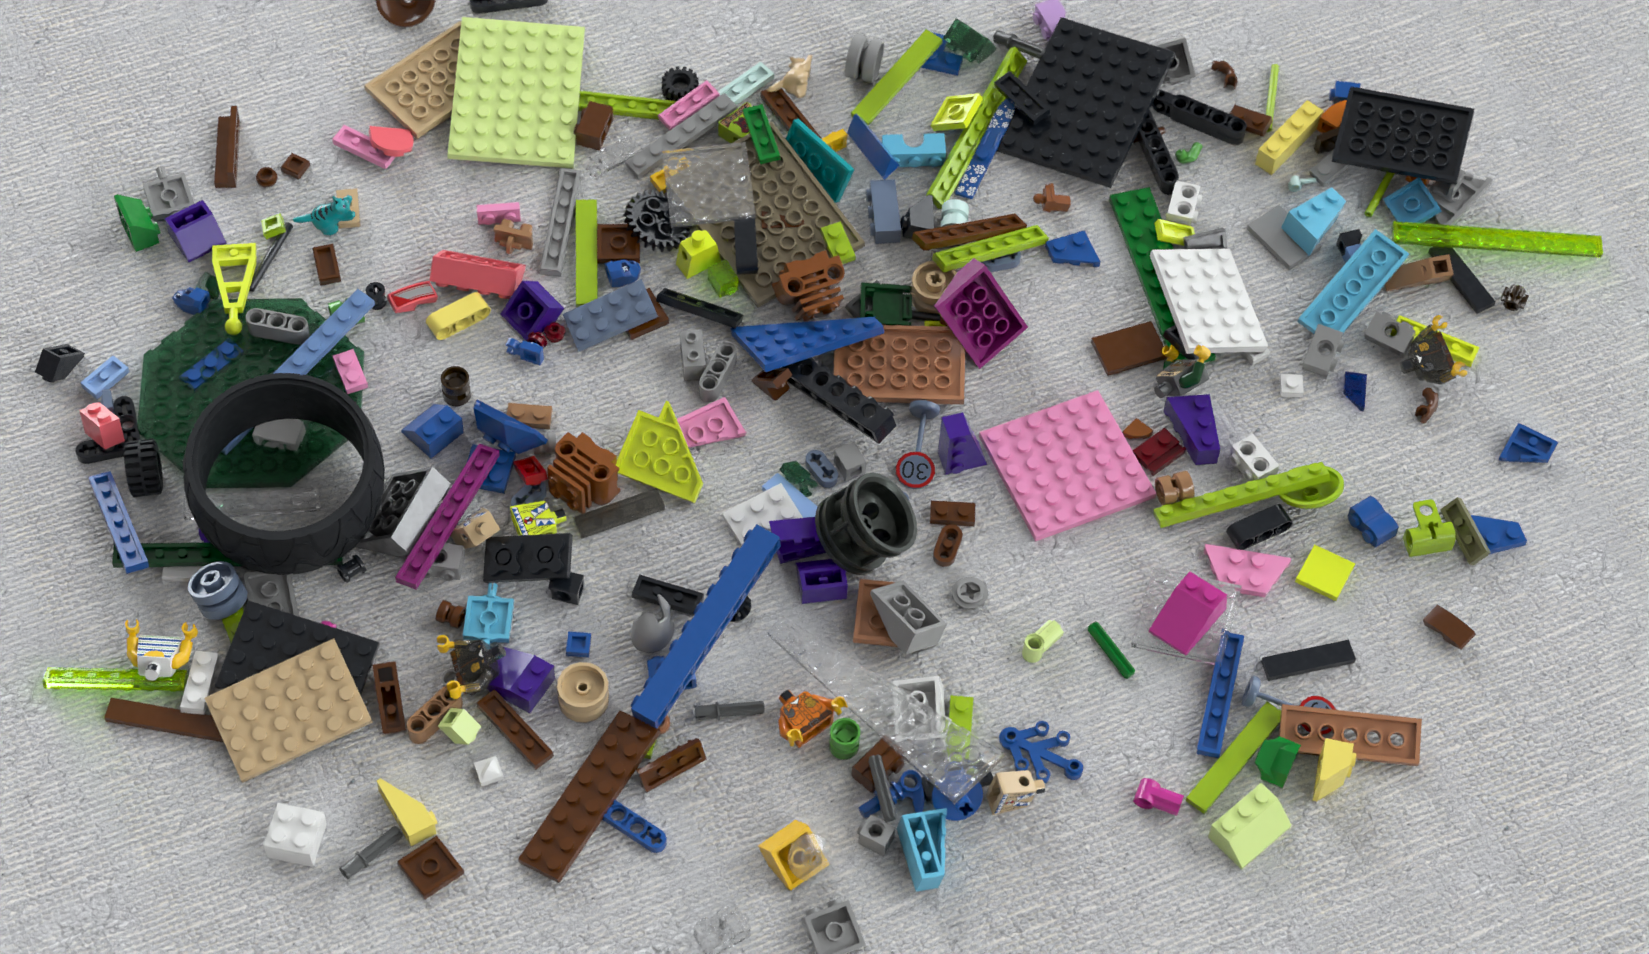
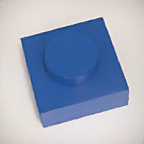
(578, 644)

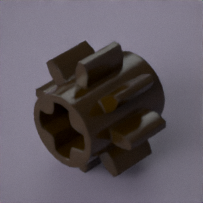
(1514, 297)

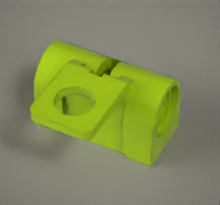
(1431, 534)

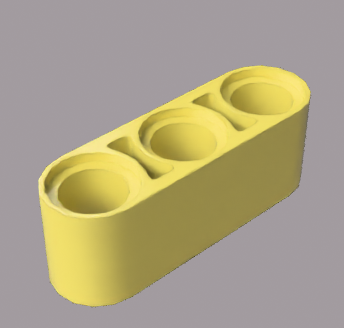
(458, 316)

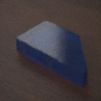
(1355, 388)

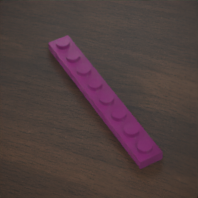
(447, 516)

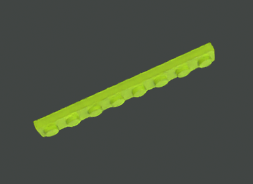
(1241, 494)

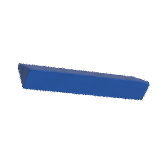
(872, 147)

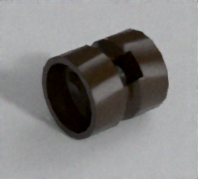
(455, 386)

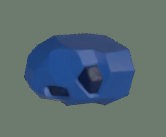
(622, 272)
(191, 300)

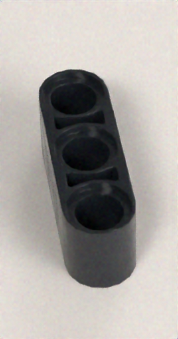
(745, 246)
(1259, 527)

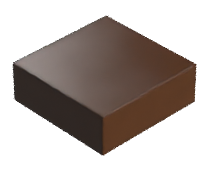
(295, 166)

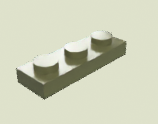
(1466, 531)

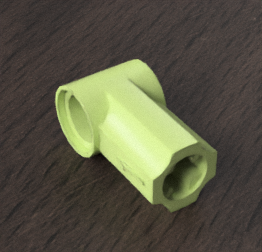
(1041, 640)

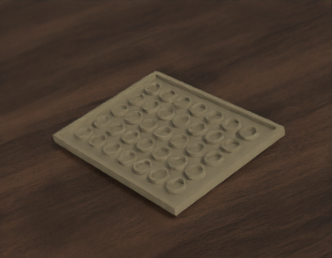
(787, 190)

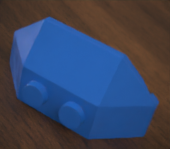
(505, 430)

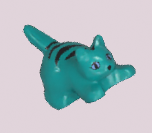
(326, 216)

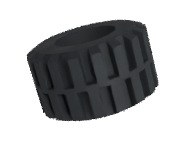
(143, 467)

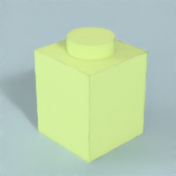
(459, 726)

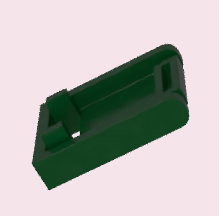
(888, 303)

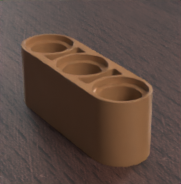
(429, 723)

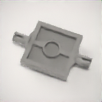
(167, 194)

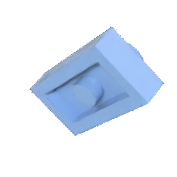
(105, 377)

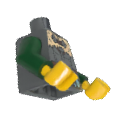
(1181, 375)

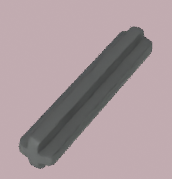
(882, 788)

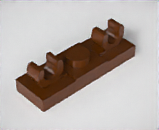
(671, 764)

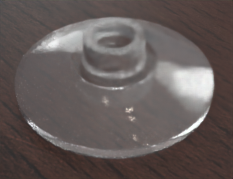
(801, 856)

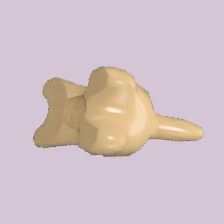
(795, 79)

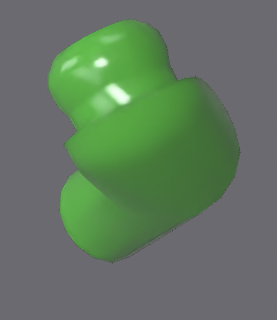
(1190, 156)

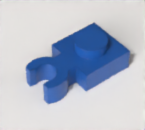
(527, 350)

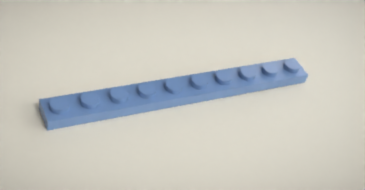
(321, 342)

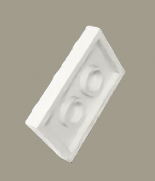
(765, 507)

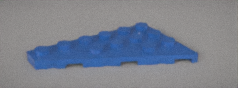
(789, 343)

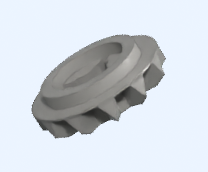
(974, 586)

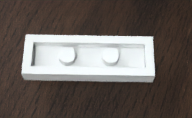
(199, 682)

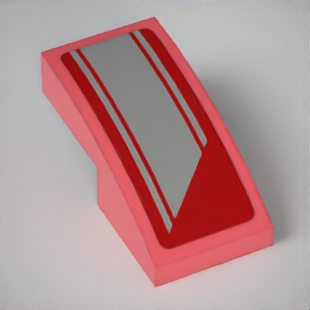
(408, 297)

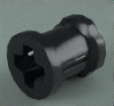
(381, 299)
(351, 568)

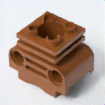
(811, 285)
(582, 473)

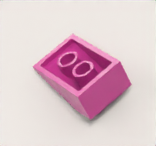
(1189, 613)

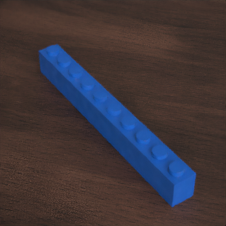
(705, 627)

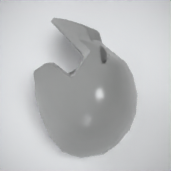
(652, 634)

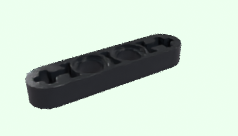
(506, 5)

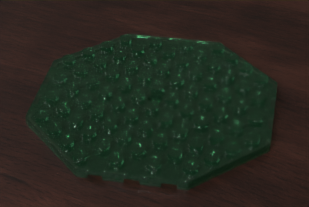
(172, 407)

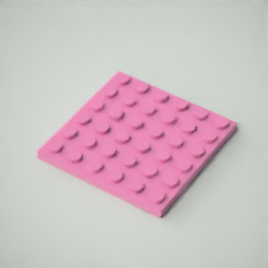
(1067, 465)

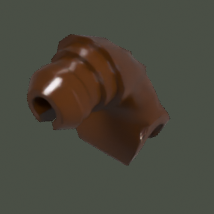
(1225, 68)
(1427, 411)

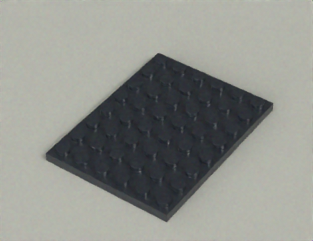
(1096, 100)

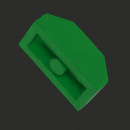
(1276, 760)

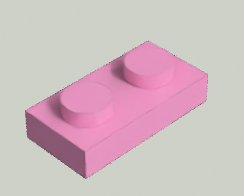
(495, 213)
(350, 371)

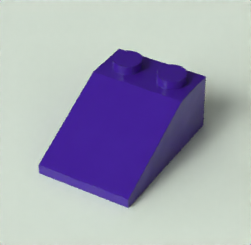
(522, 679)

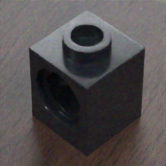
(568, 589)

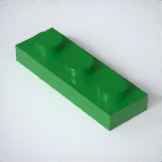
(761, 134)

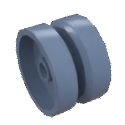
(217, 590)

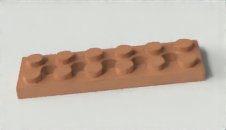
(1361, 724)

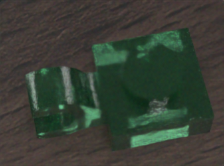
(798, 475)

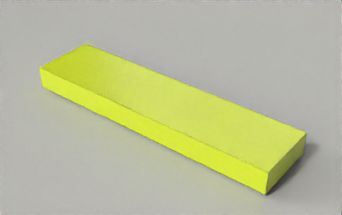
(1459, 349)

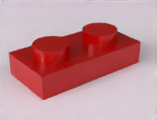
(530, 470)

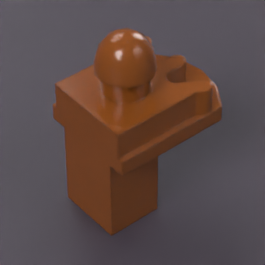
(1051, 201)

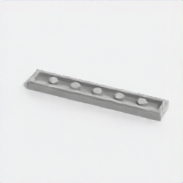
(560, 222)

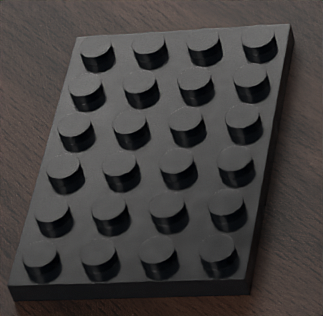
(1403, 135)
(273, 636)

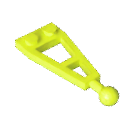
(233, 256)

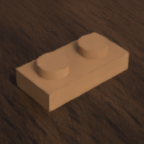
(532, 415)

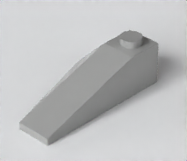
(1182, 64)

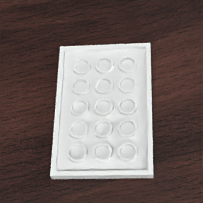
(1208, 300)

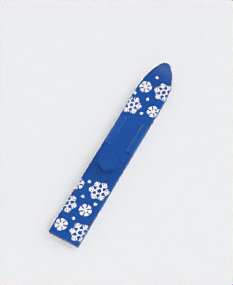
(985, 151)

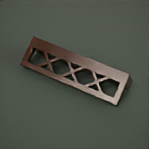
(227, 150)

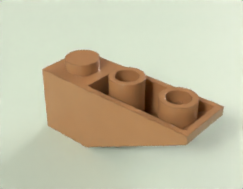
(1421, 273)

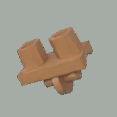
(513, 238)

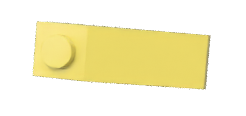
(409, 813)

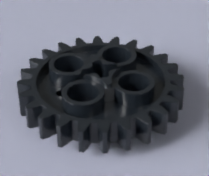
(650, 221)

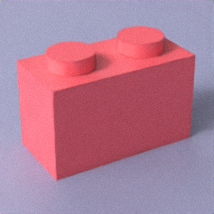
(102, 425)

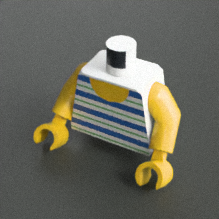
(158, 654)

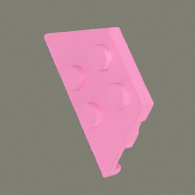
(1250, 569)

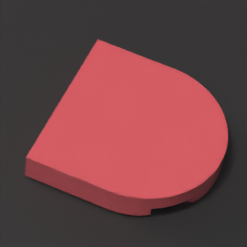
(391, 140)

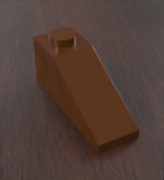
(389, 697)

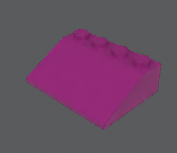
(979, 313)

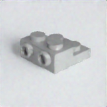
(833, 928)

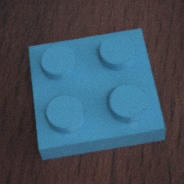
(1412, 203)

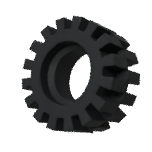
(678, 76)

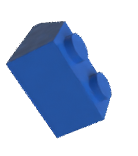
(434, 429)

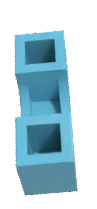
(930, 153)

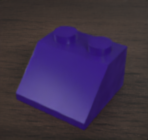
(531, 308)

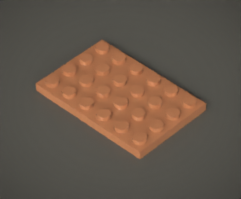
(906, 365)

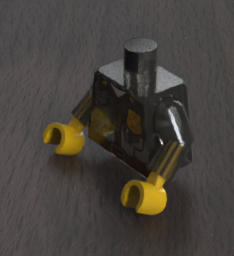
(1431, 356)
(473, 664)

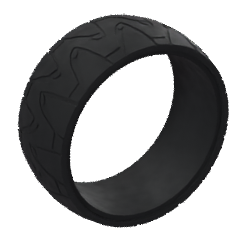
(266, 400)

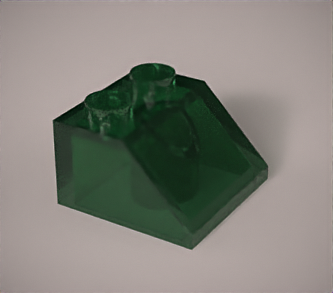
(969, 42)

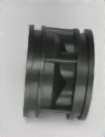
(866, 523)

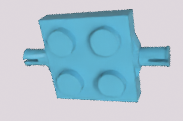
(488, 617)

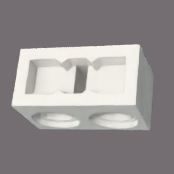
(1183, 203)
(1257, 458)

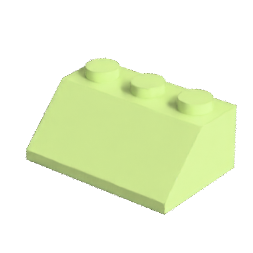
(1250, 826)

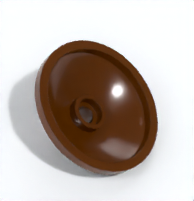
(405, 13)

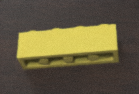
(1288, 137)

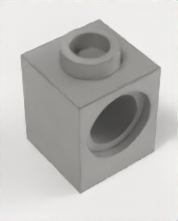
(849, 461)
(877, 844)

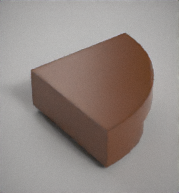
(1137, 429)

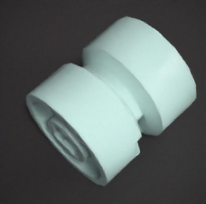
(954, 212)

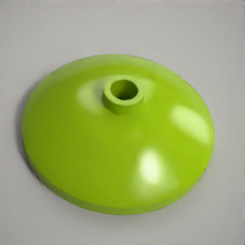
(1316, 495)

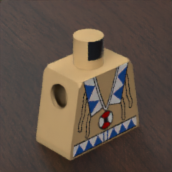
(476, 528)
(1013, 791)

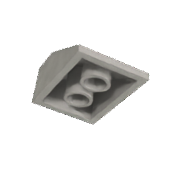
(907, 617)

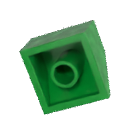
(137, 222)

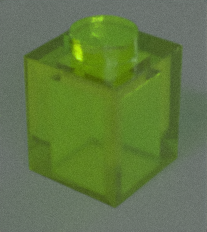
(723, 279)

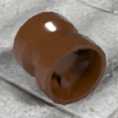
(451, 614)

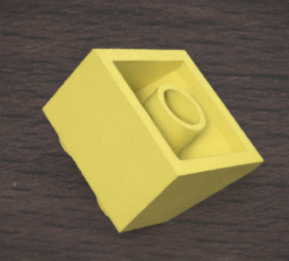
(1333, 767)

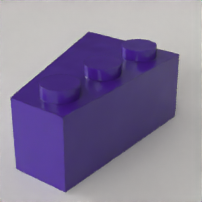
(1195, 423)
(958, 445)
(797, 538)

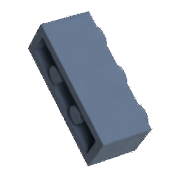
(884, 211)

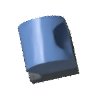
(1349, 243)

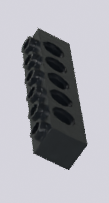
(825, 389)

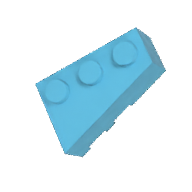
(1313, 219)
(924, 847)

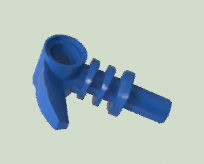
(898, 791)

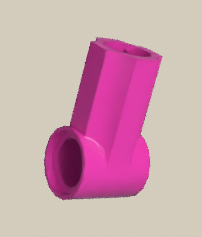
(1152, 795)

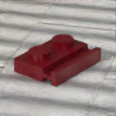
(1159, 451)

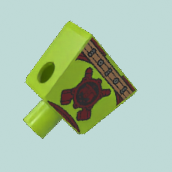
(733, 126)

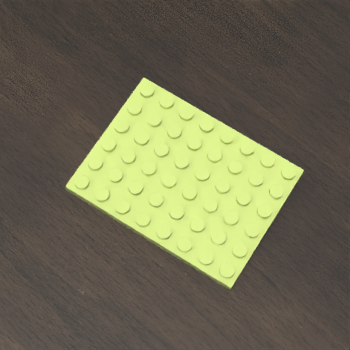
(516, 93)

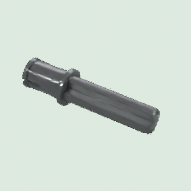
(1011, 40)
(716, 710)
(368, 854)

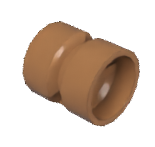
(1174, 488)

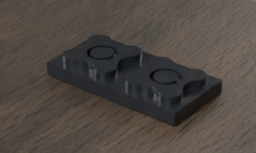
(528, 558)

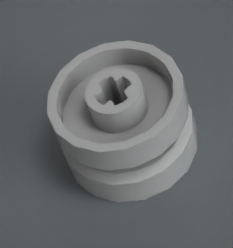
(864, 58)

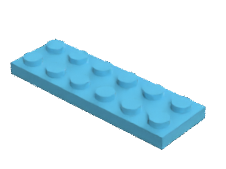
(1355, 284)

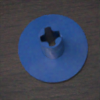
(963, 808)

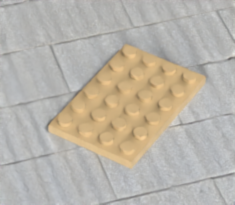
(421, 85)
(288, 710)

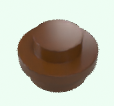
(266, 177)

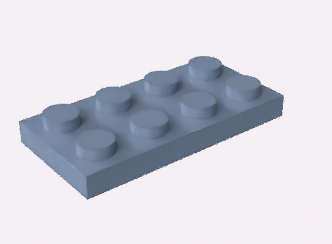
(610, 315)

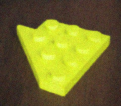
(659, 455)

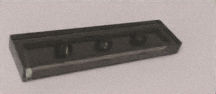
(619, 513)

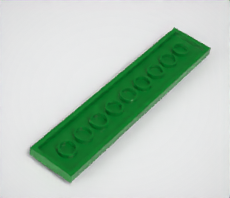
(1136, 217)

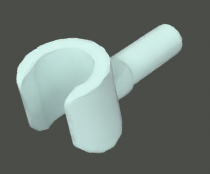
(1296, 182)

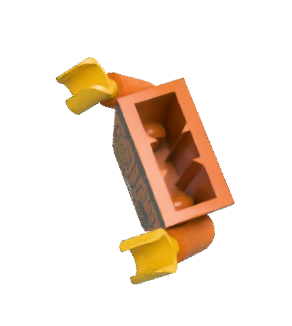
(806, 715)

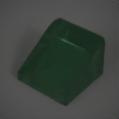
(209, 283)

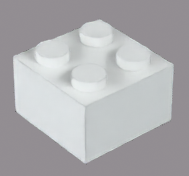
(295, 834)

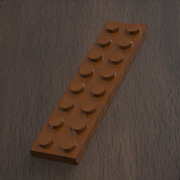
(589, 796)

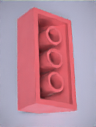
(476, 273)

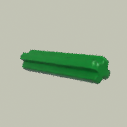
(1111, 650)

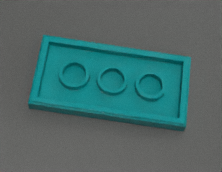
(820, 159)

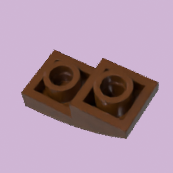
(1449, 626)

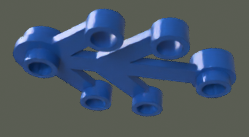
(1038, 750)

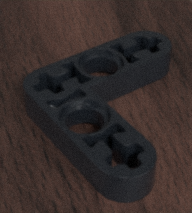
(118, 451)

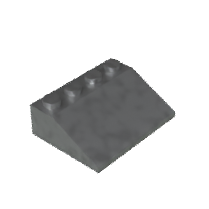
(404, 511)

